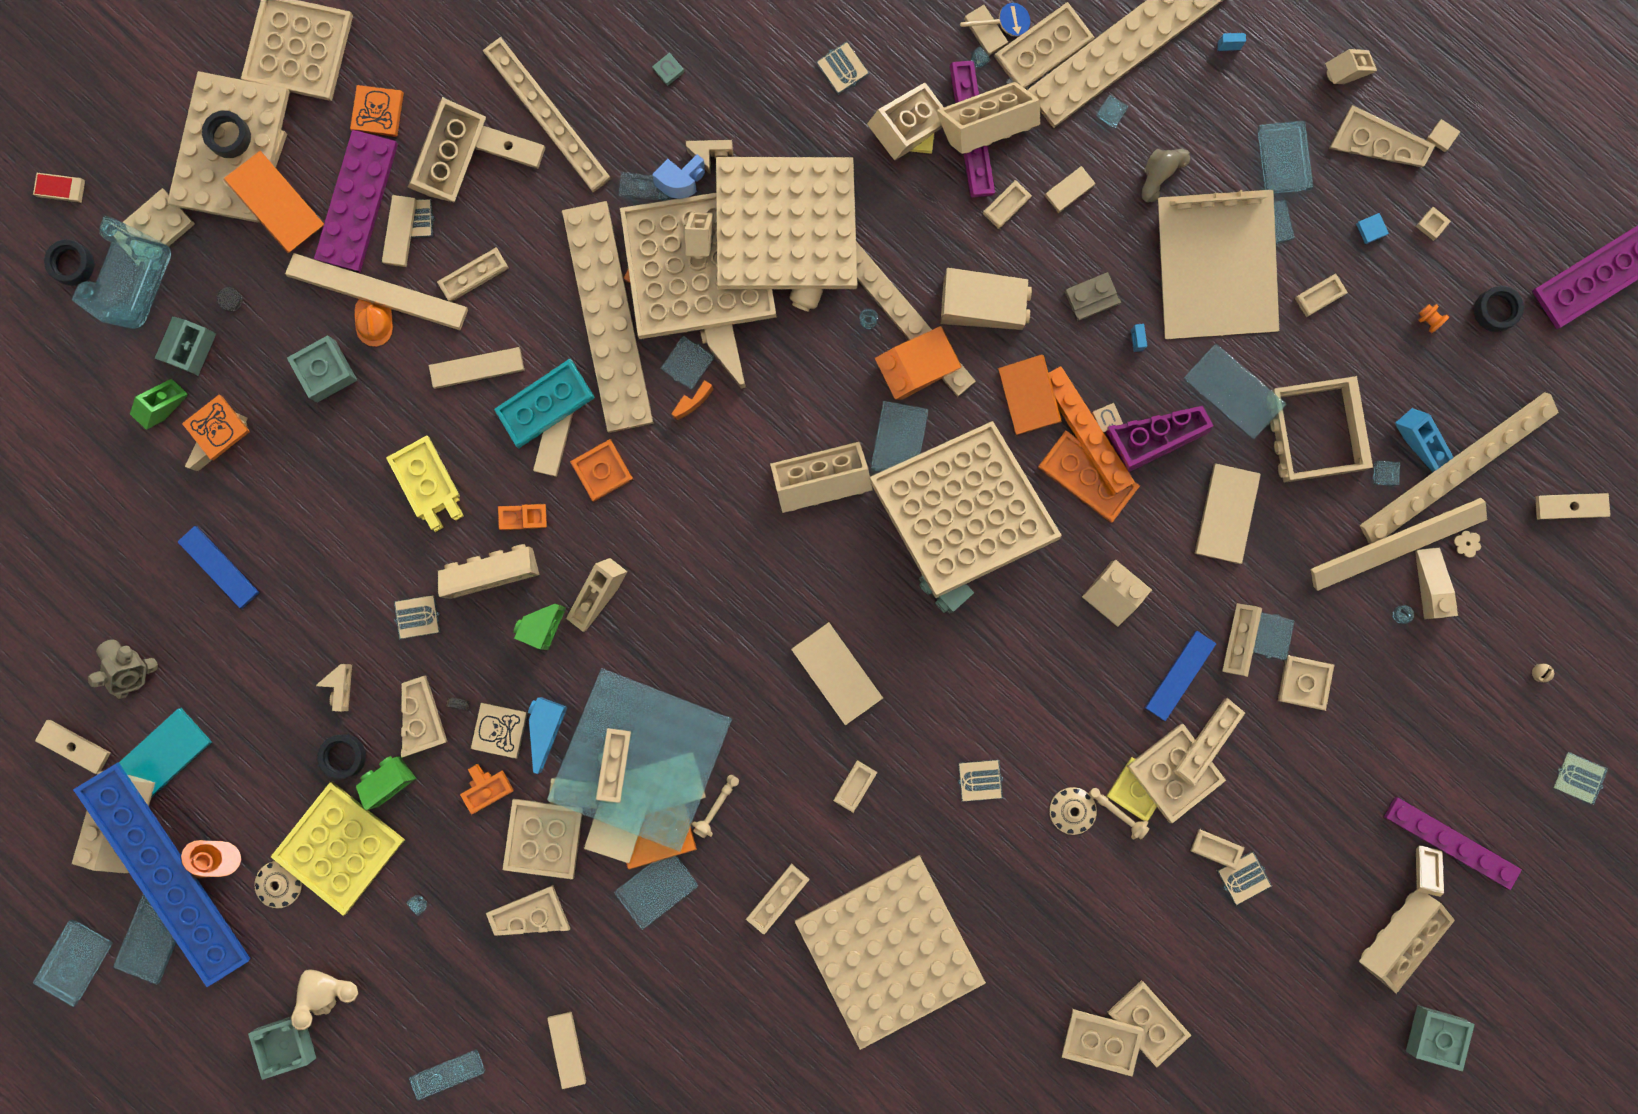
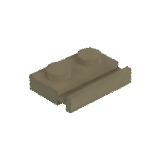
(1092, 296)

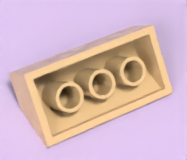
(989, 117)
(446, 151)
(821, 477)
(487, 573)
(93, 848)
(1406, 940)

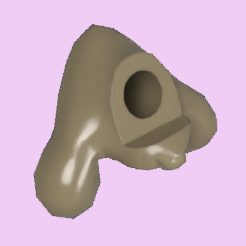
(1159, 168)

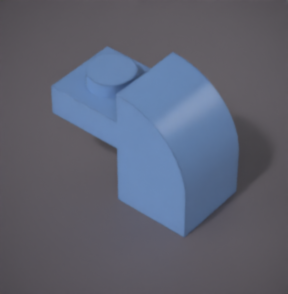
(678, 182)

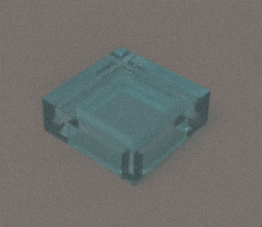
(1386, 473)

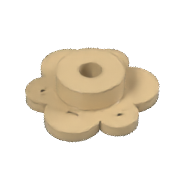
(1472, 540)

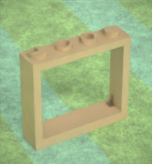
(1356, 427)

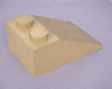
(907, 121)

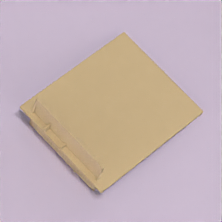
(1218, 264)

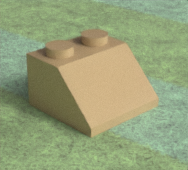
(1116, 593)

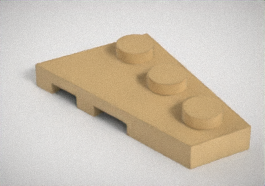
(421, 720)
(529, 914)

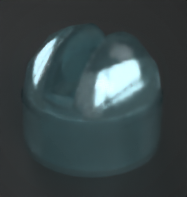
(980, 57)
(873, 318)
(1401, 618)
(416, 904)

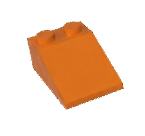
(918, 363)

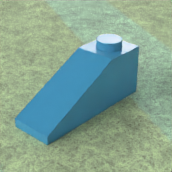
(1424, 438)
(544, 725)

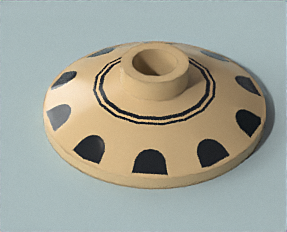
(1064, 802)
(288, 889)

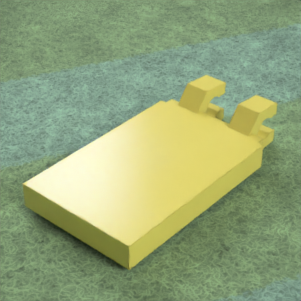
(425, 482)

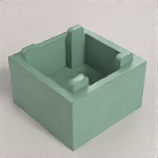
(322, 369)
(1440, 1038)
(281, 1048)

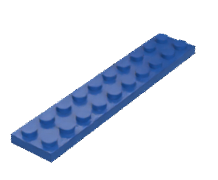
(161, 875)

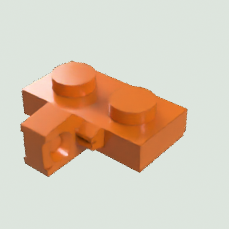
(485, 789)

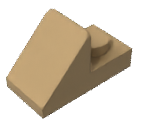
(710, 149)
(341, 680)

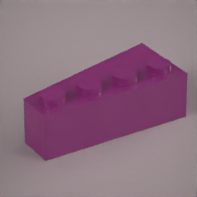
(1154, 437)

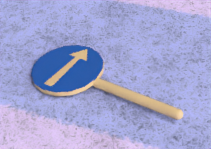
(1012, 18)

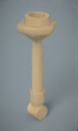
(703, 828)
(1138, 829)

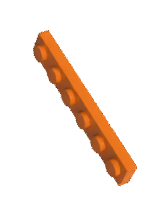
(1089, 433)

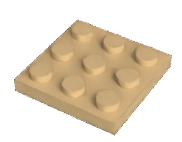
(1166, 788)
(542, 839)

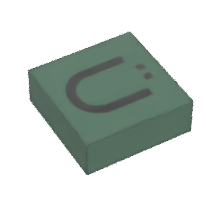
(668, 69)

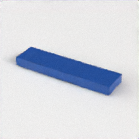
(218, 567)
(1180, 675)

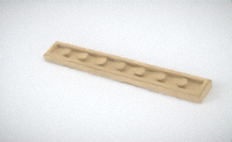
(546, 114)
(376, 291)
(1399, 544)

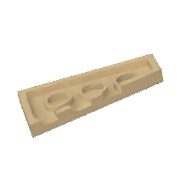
(1375, 138)

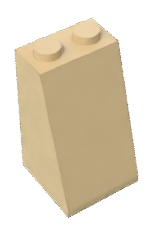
(984, 300)

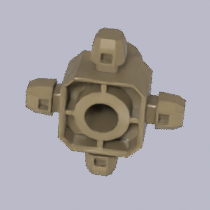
(120, 669)

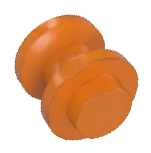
(1432, 317)

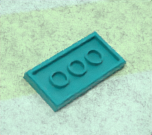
(544, 403)
(166, 750)

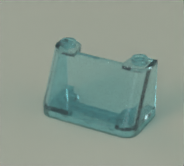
(126, 278)

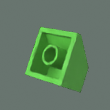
(540, 626)
(384, 783)

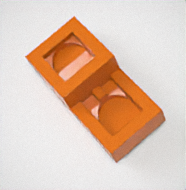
(688, 405)
(522, 517)

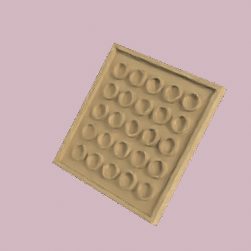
(786, 223)
(675, 290)
(964, 509)
(889, 952)

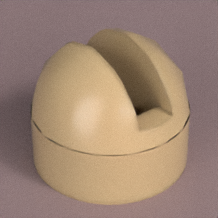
(1540, 669)

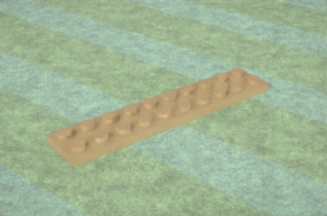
(1114, 55)
(607, 317)

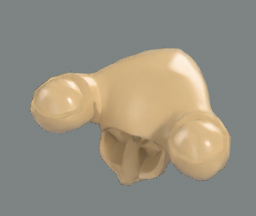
(317, 995)

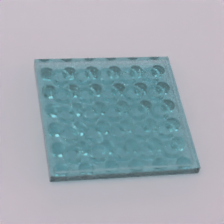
(666, 762)

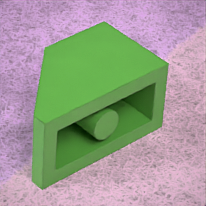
(157, 403)

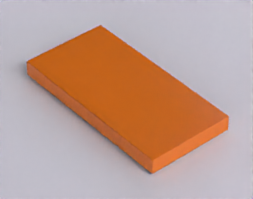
(273, 201)
(1074, 470)

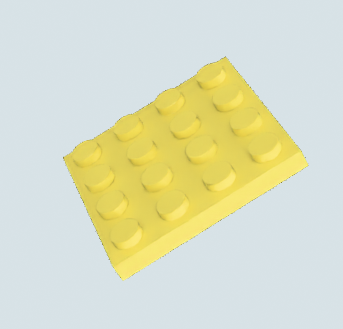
(337, 848)

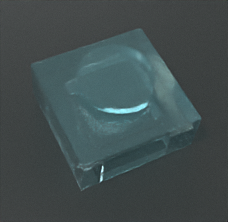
(1112, 111)

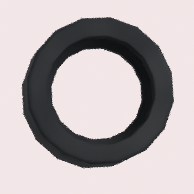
(214, 121)
(55, 252)
(1514, 300)
(323, 756)

